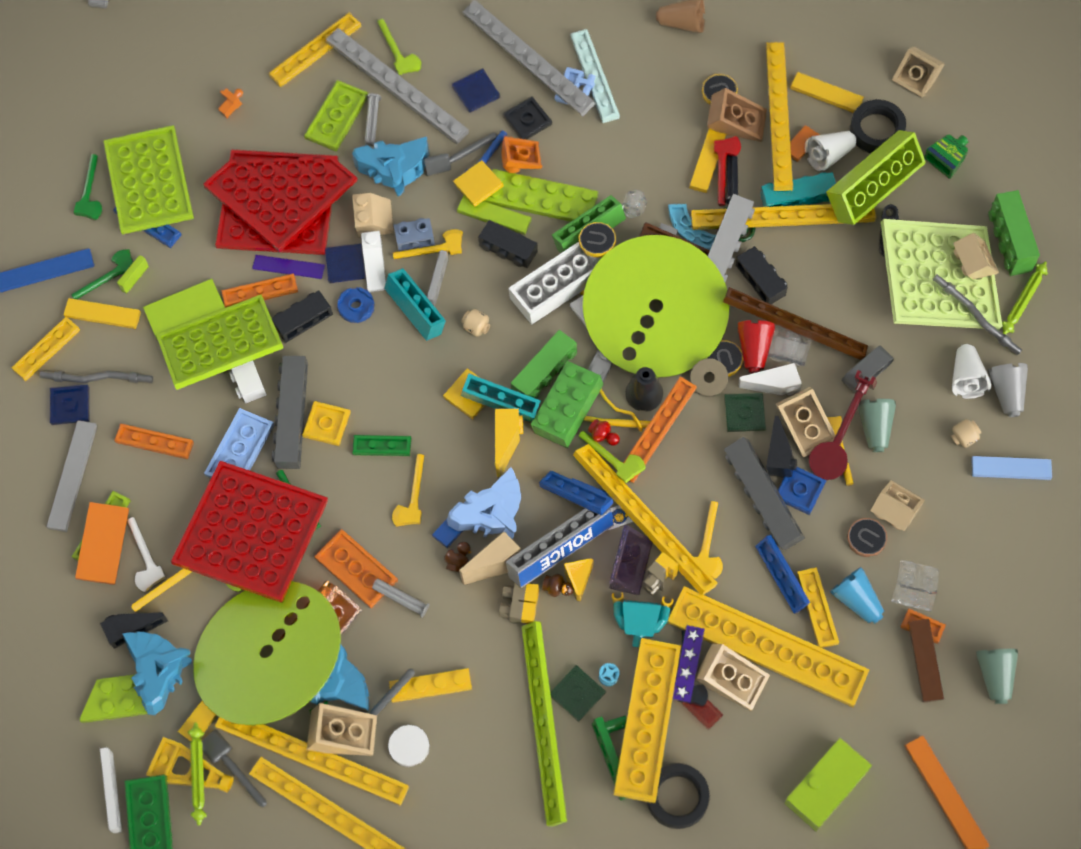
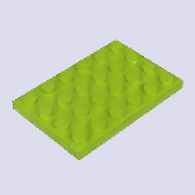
(148, 179)
(219, 342)

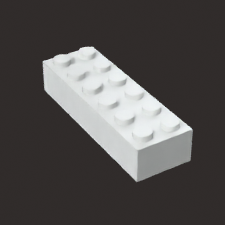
(552, 283)

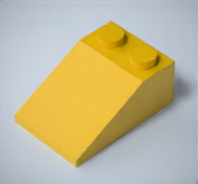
(507, 436)

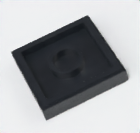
(527, 118)

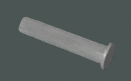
(371, 118)
(400, 597)

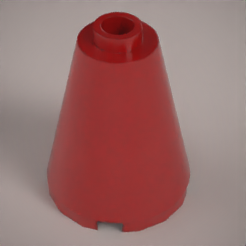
(755, 343)

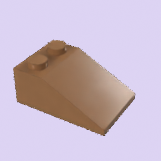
(736, 116)

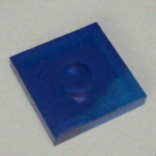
(476, 90)
(345, 263)
(69, 404)

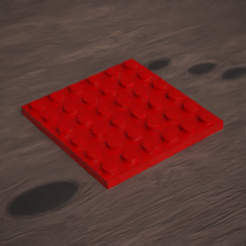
(237, 235)
(250, 531)

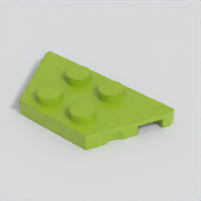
(113, 699)

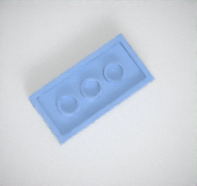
(242, 441)

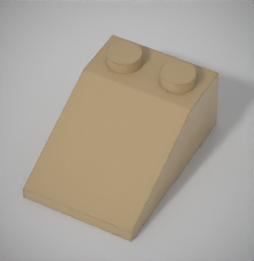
(806, 420)
(490, 560)
(731, 676)
(341, 731)

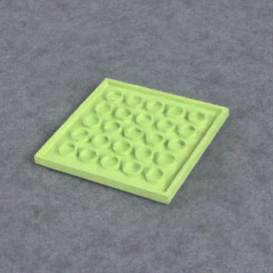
(919, 252)

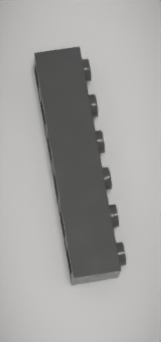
(290, 412)
(764, 493)

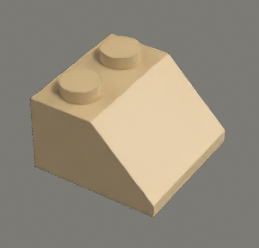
(918, 71)
(372, 214)
(974, 257)
(897, 505)

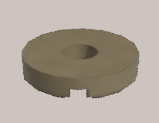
(712, 366)

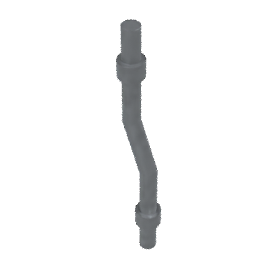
(1003, 339)
(60, 376)

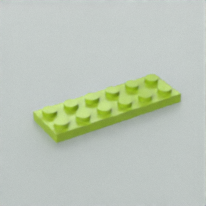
(542, 196)

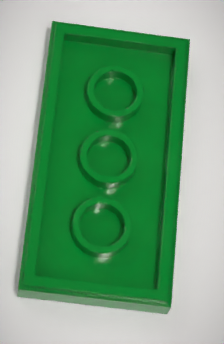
(148, 813)

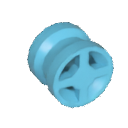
(611, 671)

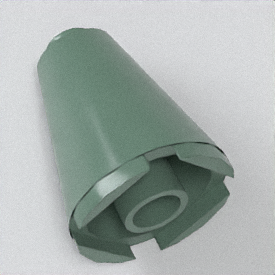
(877, 422)
(998, 671)

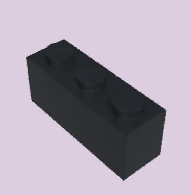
(508, 244)
(761, 275)
(302, 316)

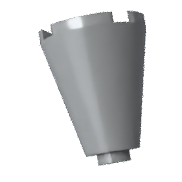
(1010, 387)

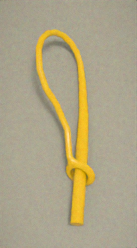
(635, 423)

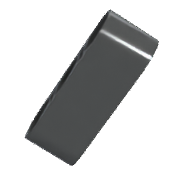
(870, 366)

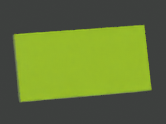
(336, 115)
(184, 307)

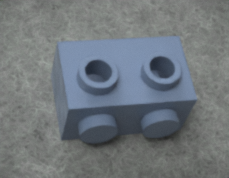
(414, 234)

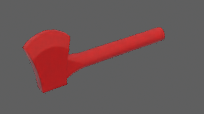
(722, 148)

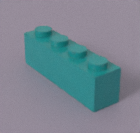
(805, 191)
(414, 304)
(499, 397)

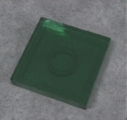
(744, 412)
(577, 693)

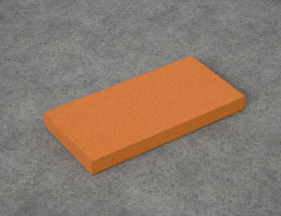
(102, 543)
(354, 567)

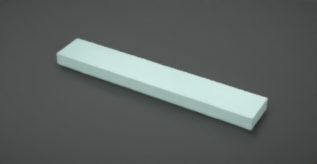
(591, 65)

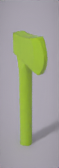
(403, 65)
(625, 471)

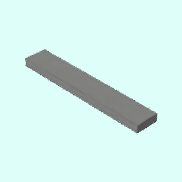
(72, 476)

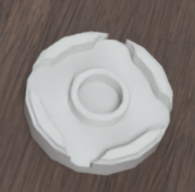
(408, 745)

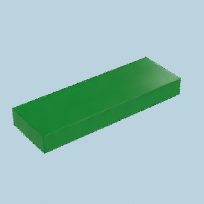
(381, 445)

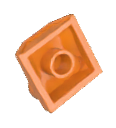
(520, 154)

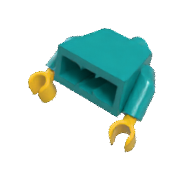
(640, 617)

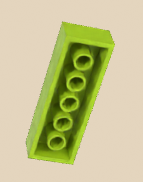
(876, 177)

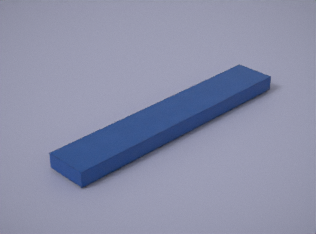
(46, 270)

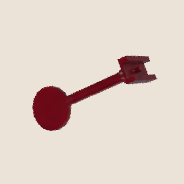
(828, 458)

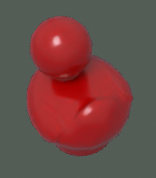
(602, 430)

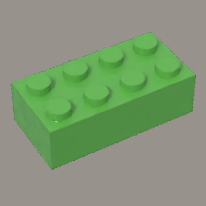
(1014, 233)
(567, 404)

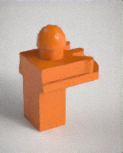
(232, 101)

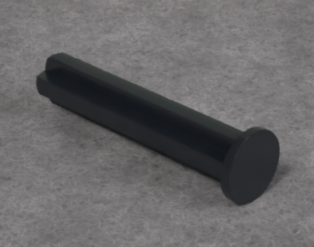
(732, 177)

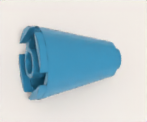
(859, 596)

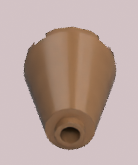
(683, 15)

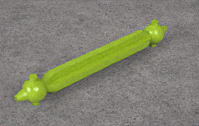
(1024, 298)
(197, 774)

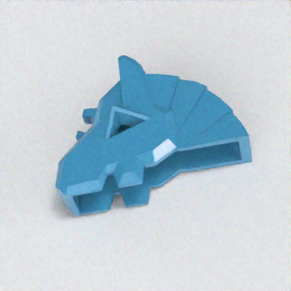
(392, 163)
(151, 657)
(344, 684)

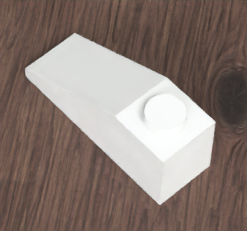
(373, 261)
(774, 381)

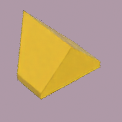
(578, 574)

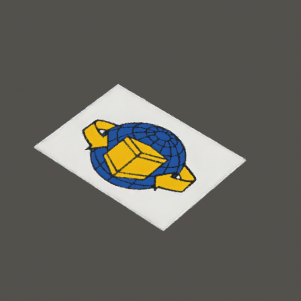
(619, 517)

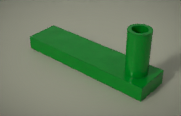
(602, 732)

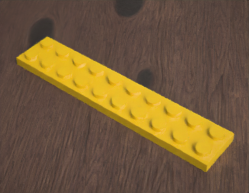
(770, 646)

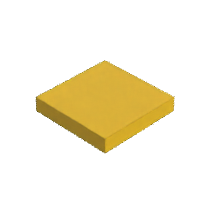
(478, 183)
(454, 397)
(326, 423)

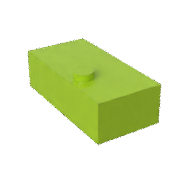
(828, 784)

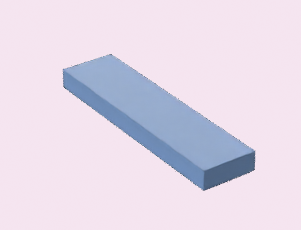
(1011, 468)

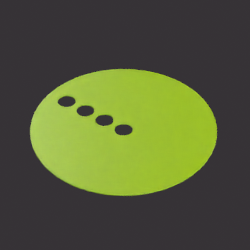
(662, 270)
(257, 689)

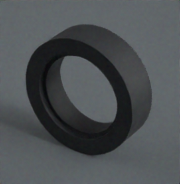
(870, 107)
(702, 787)

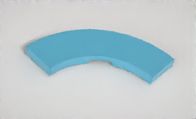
(682, 221)

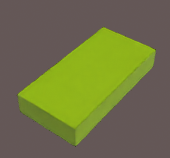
(132, 274)

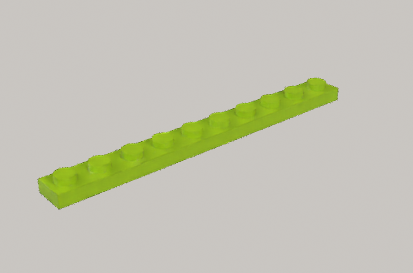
(544, 724)

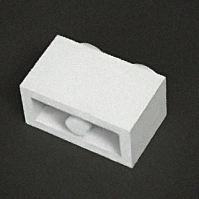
(248, 382)

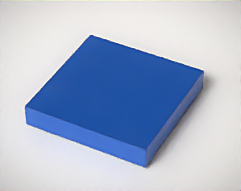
(801, 490)

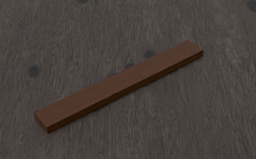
(795, 323)

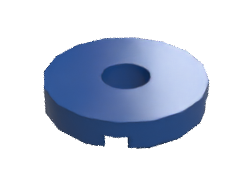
(359, 314)

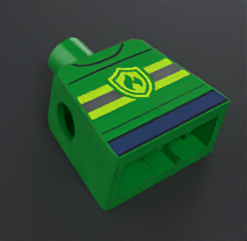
(947, 154)

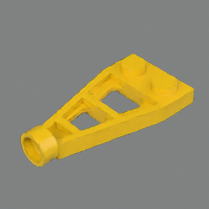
(166, 758)

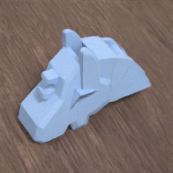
(490, 509)

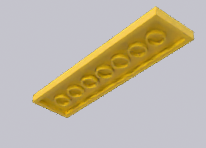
(647, 721)

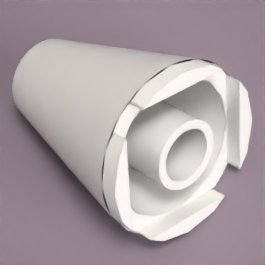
(828, 148)
(969, 373)

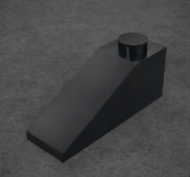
(780, 456)
(116, 625)

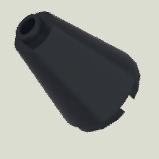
(644, 390)

